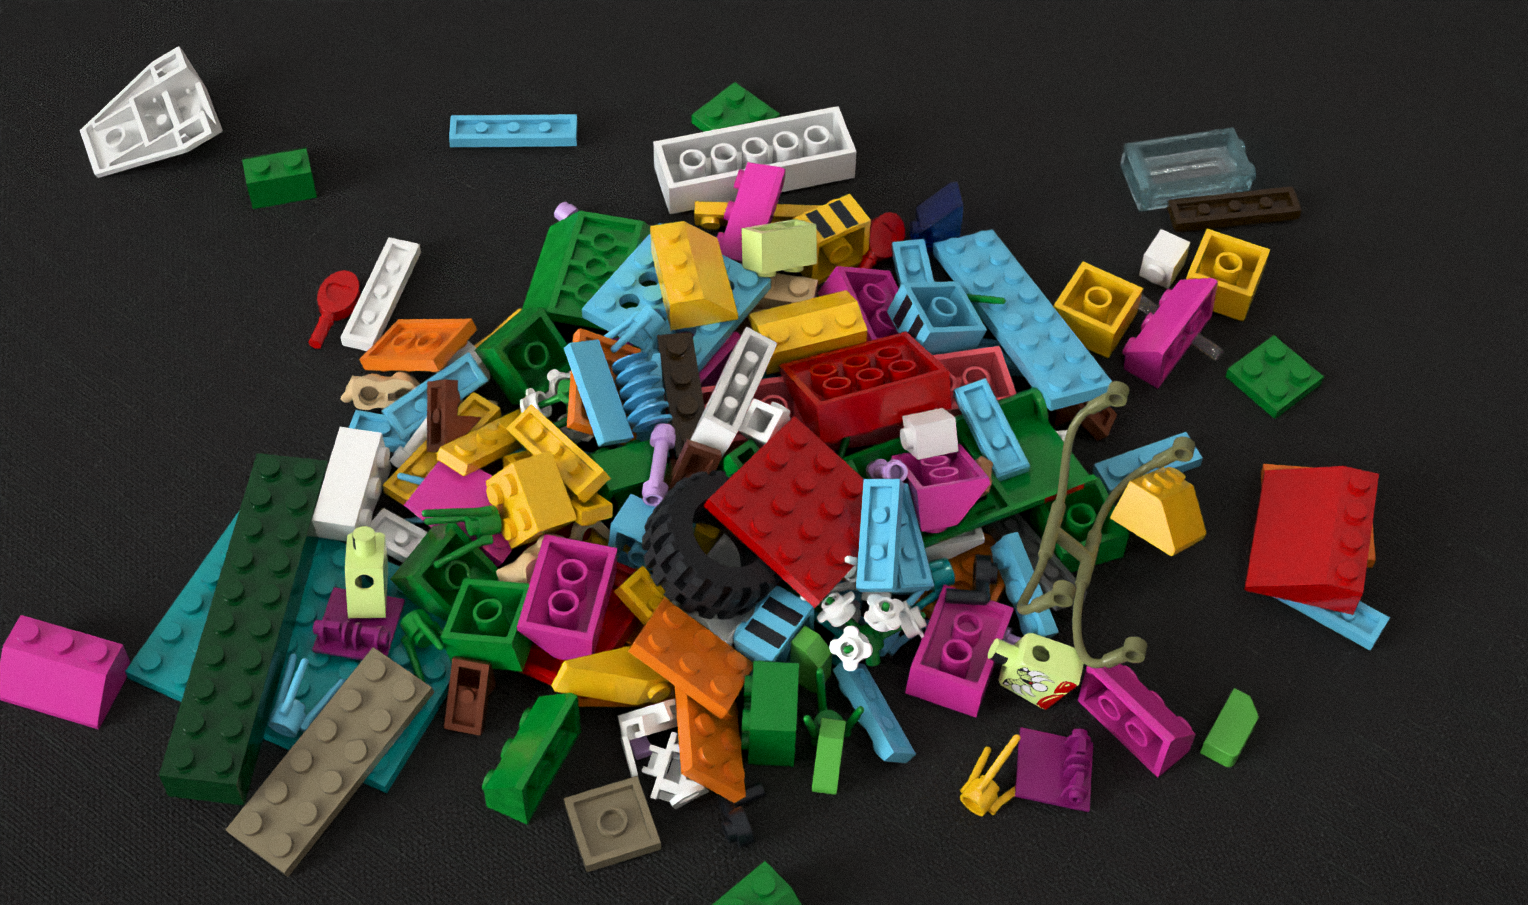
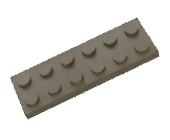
(330, 761)

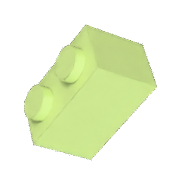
(779, 247)

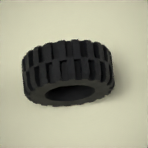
(684, 567)

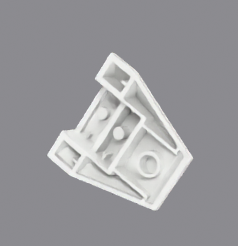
(152, 118)

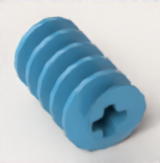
(639, 392)

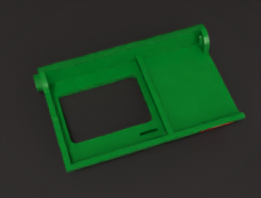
(1041, 445)

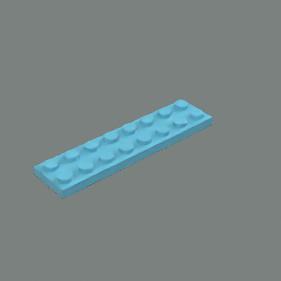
(1026, 323)

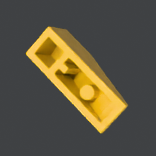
(612, 677)

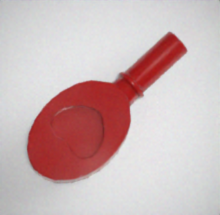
(883, 231)
(335, 302)

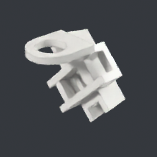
(643, 723)
(682, 788)

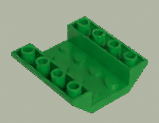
(578, 261)

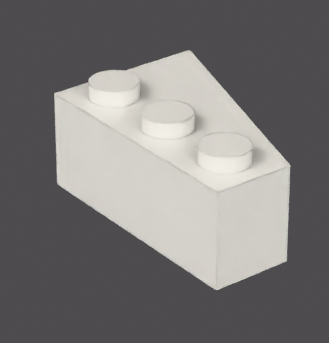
(351, 483)

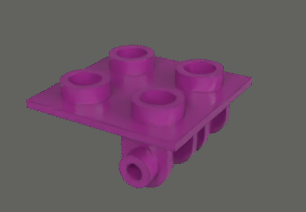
(355, 636)
(1055, 768)

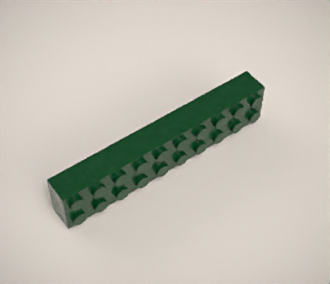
(246, 634)

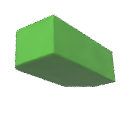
(810, 653)
(1231, 729)
(828, 756)

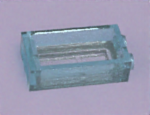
(1186, 167)

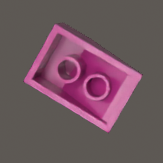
(448, 489)
(953, 655)

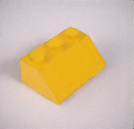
(691, 276)
(810, 327)
(1162, 510)

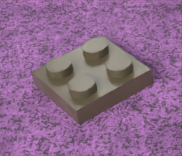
(612, 824)

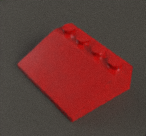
(866, 386)
(1313, 536)

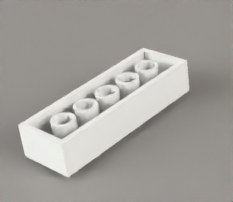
(705, 164)

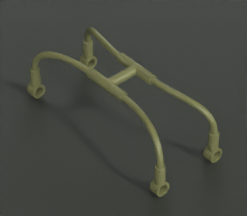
(1063, 591)

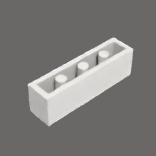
(734, 391)

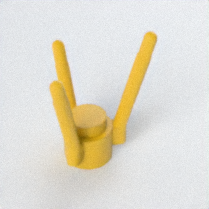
(981, 793)

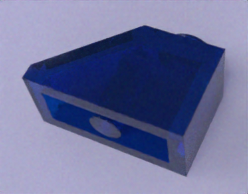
(938, 217)

